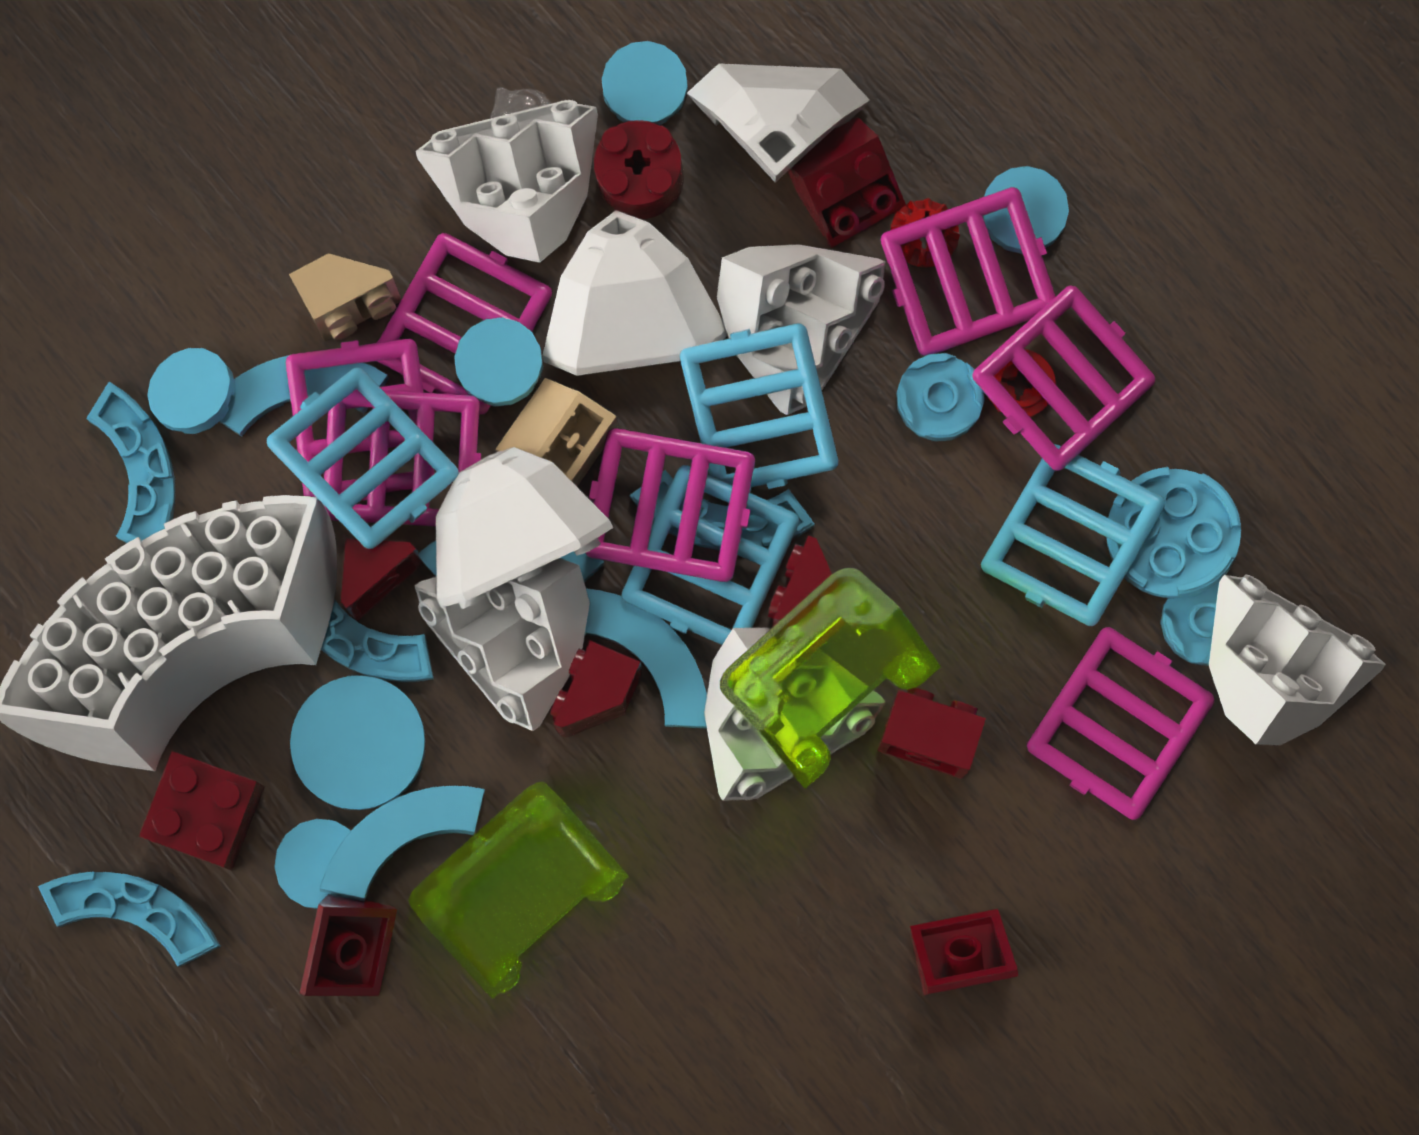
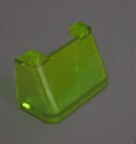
(822, 666)
(514, 885)

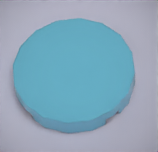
(644, 83)
(1044, 203)
(498, 361)
(191, 390)
(939, 397)
(1189, 625)
(305, 857)

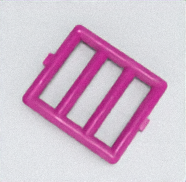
(931, 229)
(427, 280)
(348, 354)
(1114, 404)
(426, 405)
(701, 456)
(1154, 771)

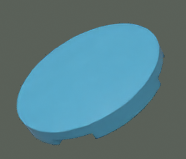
(1191, 539)
(358, 742)

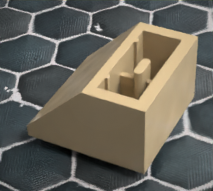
(344, 294)
(561, 429)

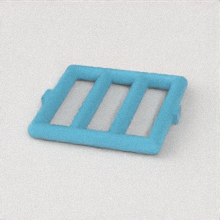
(805, 376)
(341, 504)
(1108, 577)
(750, 599)

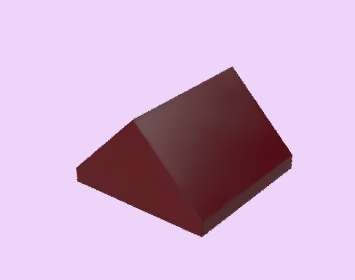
(375, 573)
(348, 948)
(962, 952)

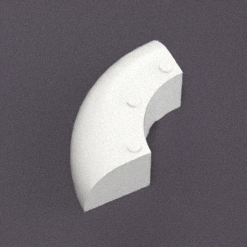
(173, 627)

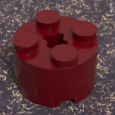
(634, 145)

